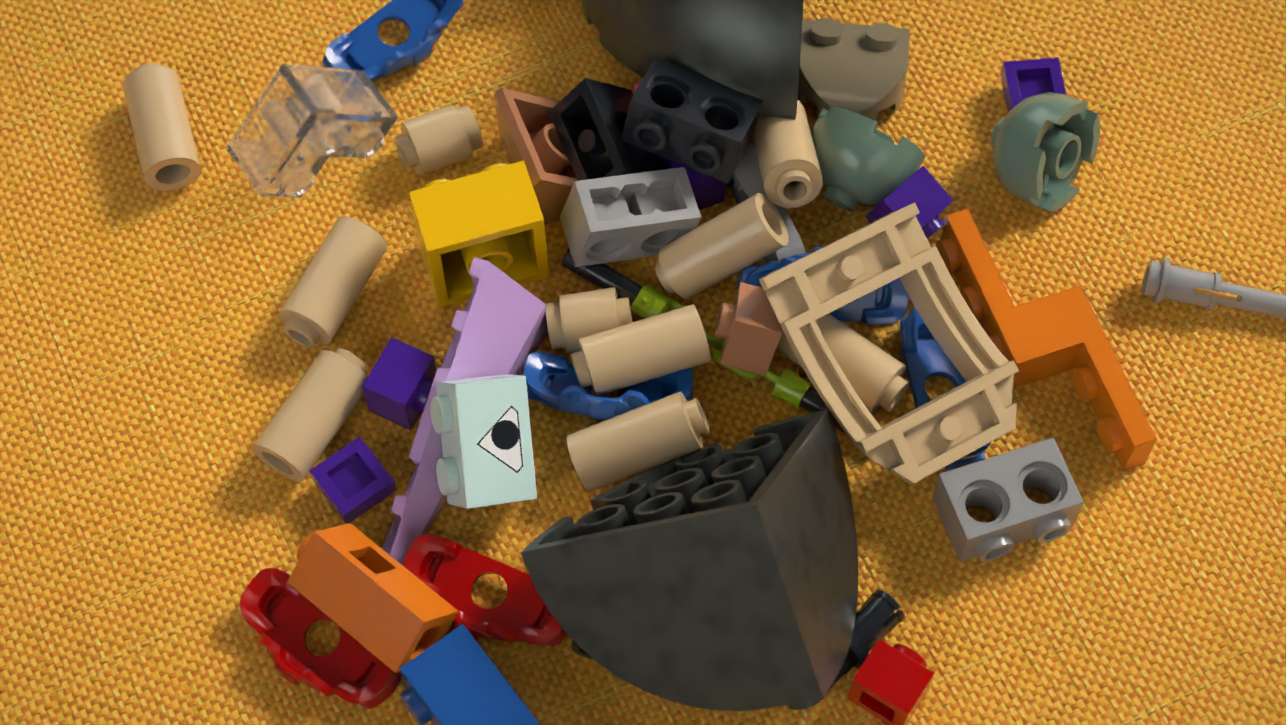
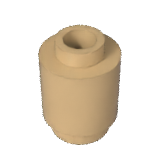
(438, 139)
(584, 315)

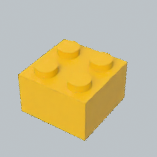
(481, 217)

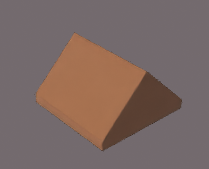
(532, 137)

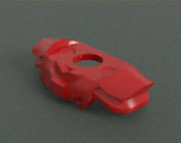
(452, 573)
(282, 621)

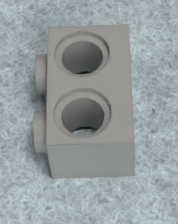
(628, 215)
(999, 488)

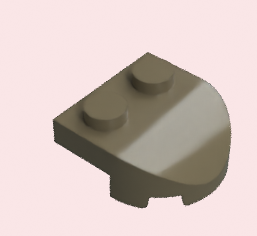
(853, 66)

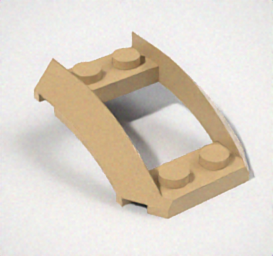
(858, 265)

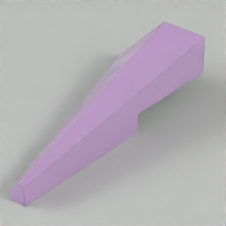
(491, 338)

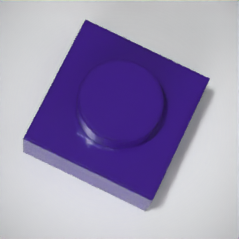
(1030, 78)
(353, 480)

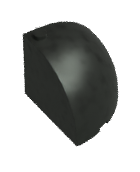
(733, 42)
(715, 572)

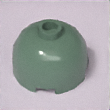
(1043, 147)
(859, 160)

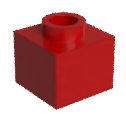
(891, 683)

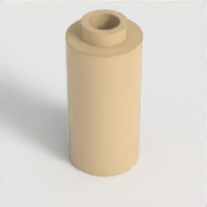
(161, 127)
(787, 159)
(721, 247)
(332, 282)
(641, 351)
(867, 367)
(312, 414)
(637, 440)

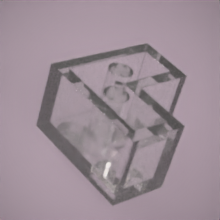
(303, 122)

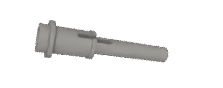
(1180, 285)

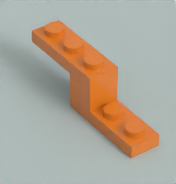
(1049, 339)

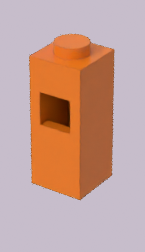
(370, 595)

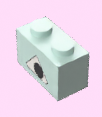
(484, 440)

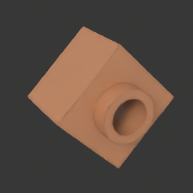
(748, 330)

